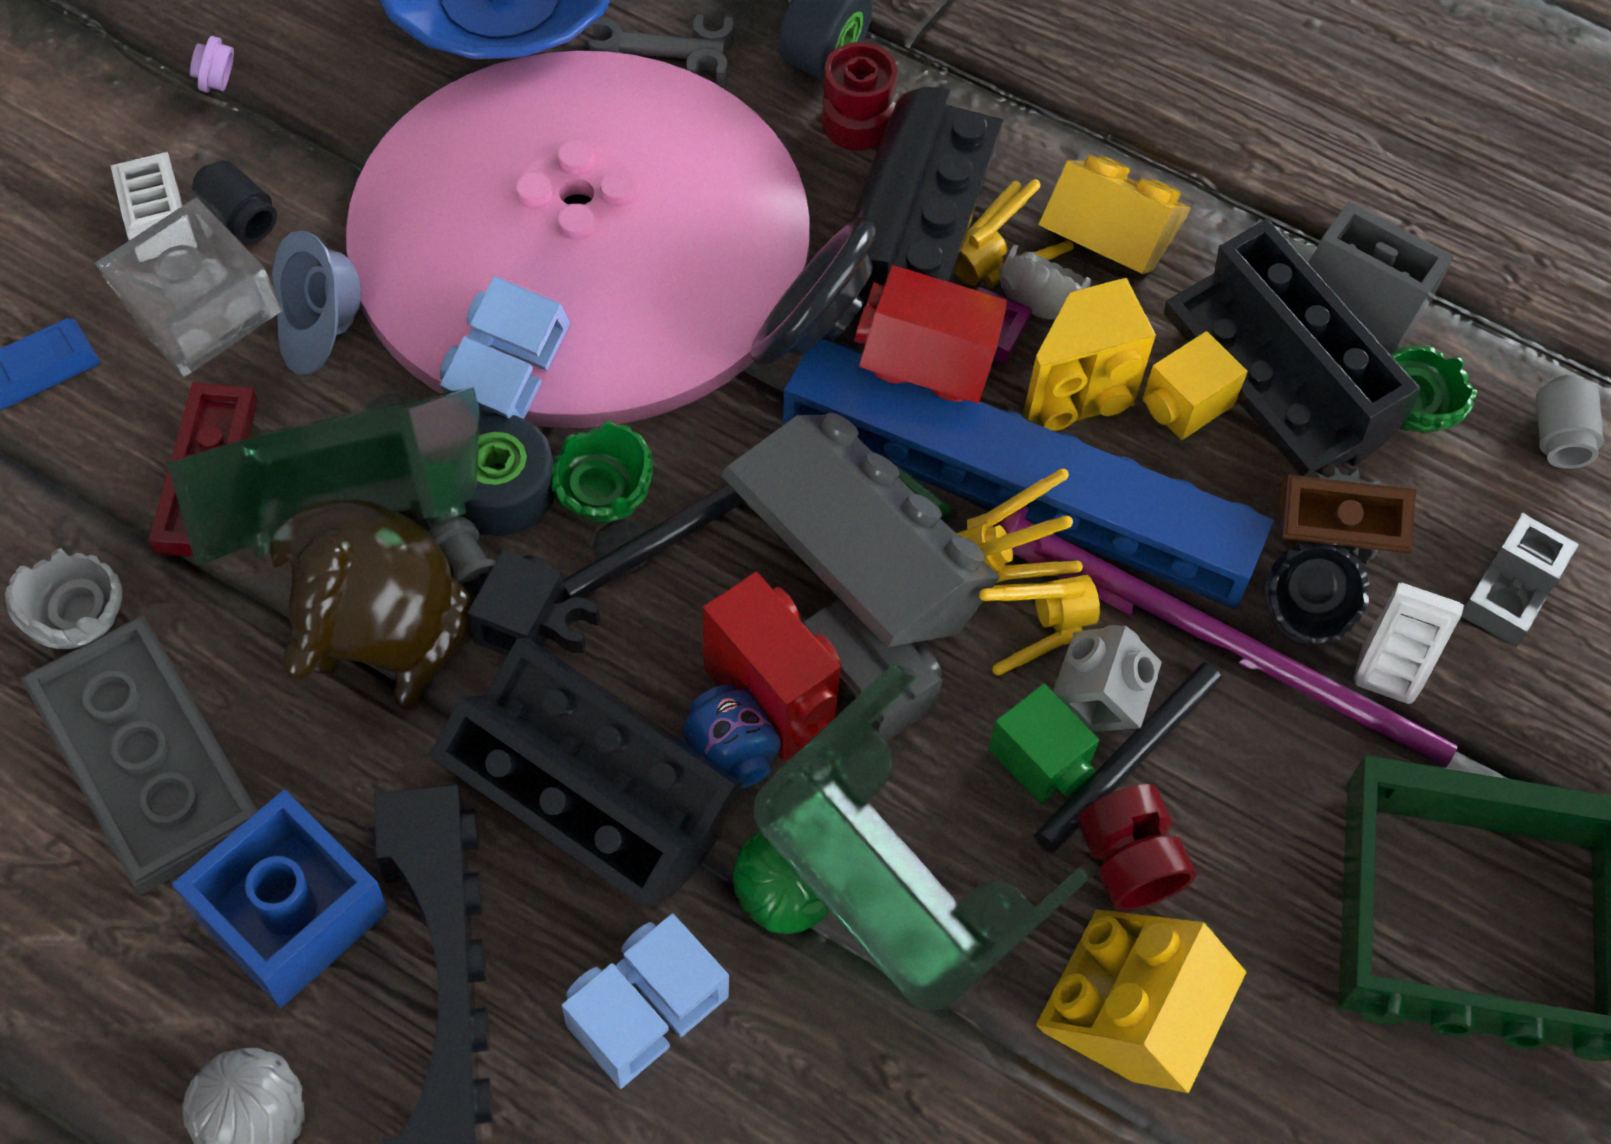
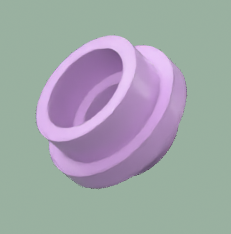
(212, 64)

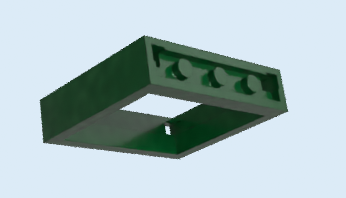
(1488, 805)

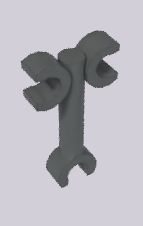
(702, 51)

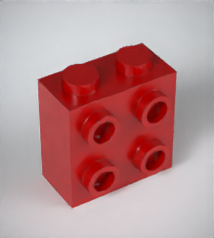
(930, 334)
(763, 647)

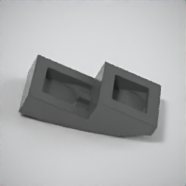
(1519, 580)

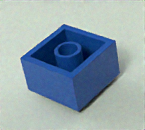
(282, 898)

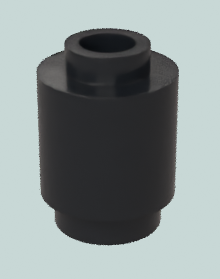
(235, 201)

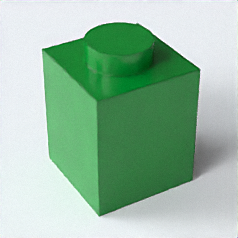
(1044, 745)

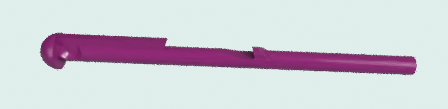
(1125, 591)

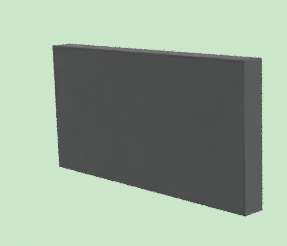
(140, 753)

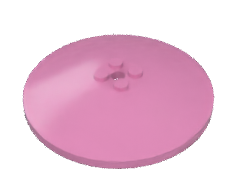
(660, 274)

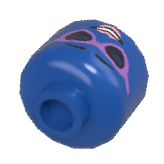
(732, 733)

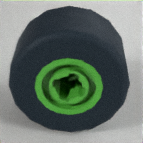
(818, 27)
(511, 476)

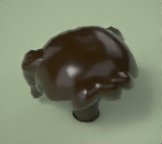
(369, 593)

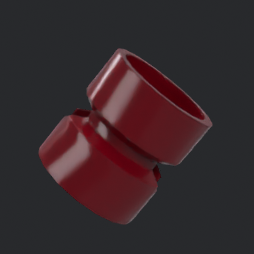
(858, 95)
(1139, 856)

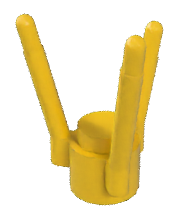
(986, 247)
(998, 544)
(1059, 603)

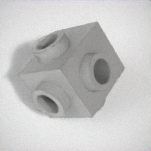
(1108, 678)

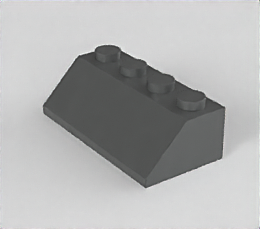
(863, 529)

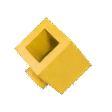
(1193, 385)

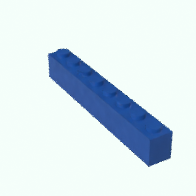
(996, 453)

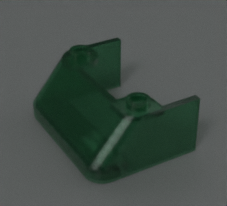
(391, 455)
(870, 879)

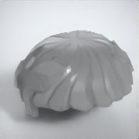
(1038, 283)
(64, 600)
(244, 1100)

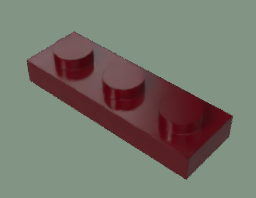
(210, 419)

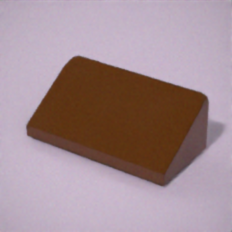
(1347, 513)

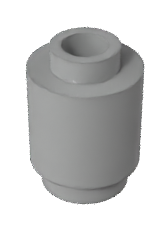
(1569, 422)

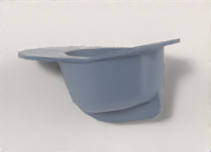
(317, 297)

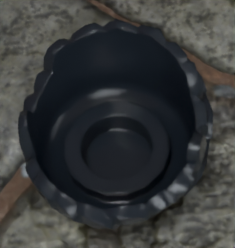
(1317, 592)

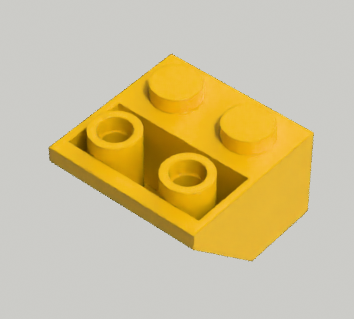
(1114, 214)
(1090, 357)
(1144, 997)

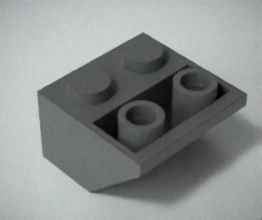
(1380, 272)

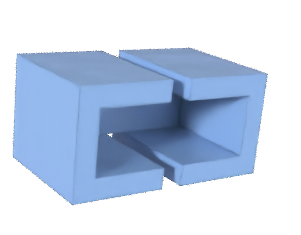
(514, 324)
(671, 974)

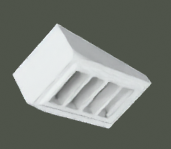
(142, 174)
(1403, 650)

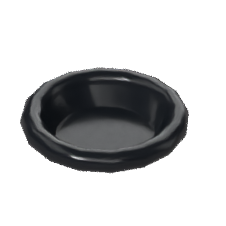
(821, 297)

